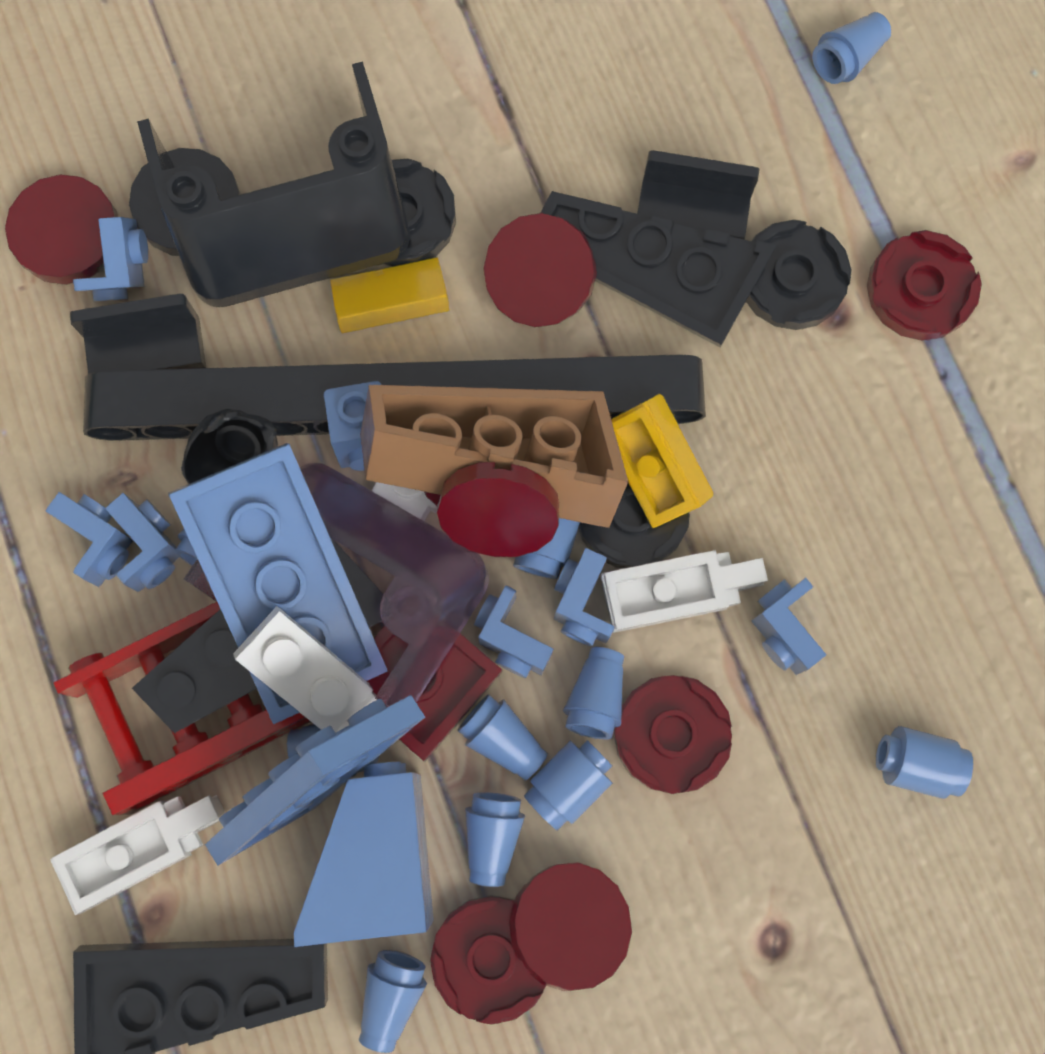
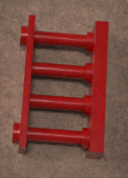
(194, 752)

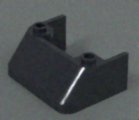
(288, 230)

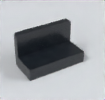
(698, 192)
(141, 335)

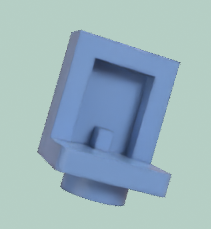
(123, 254)
(345, 417)
(146, 529)
(109, 545)
(577, 584)
(786, 638)
(515, 649)

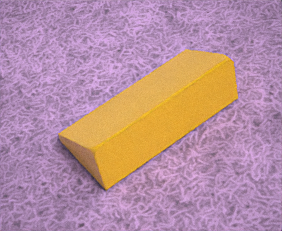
(389, 295)
(659, 462)

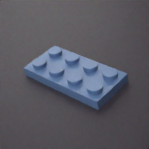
(270, 549)
(312, 775)

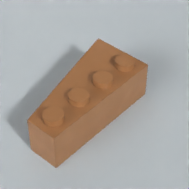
(427, 433)

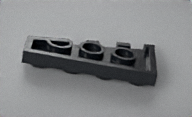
(668, 267)
(203, 669)
(188, 992)

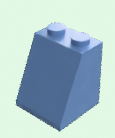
(372, 864)

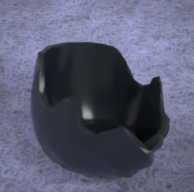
(225, 441)

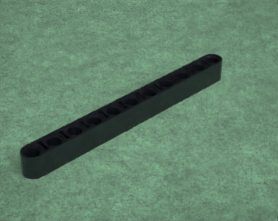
(292, 397)

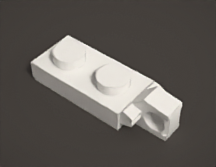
(677, 588)
(304, 672)
(133, 850)

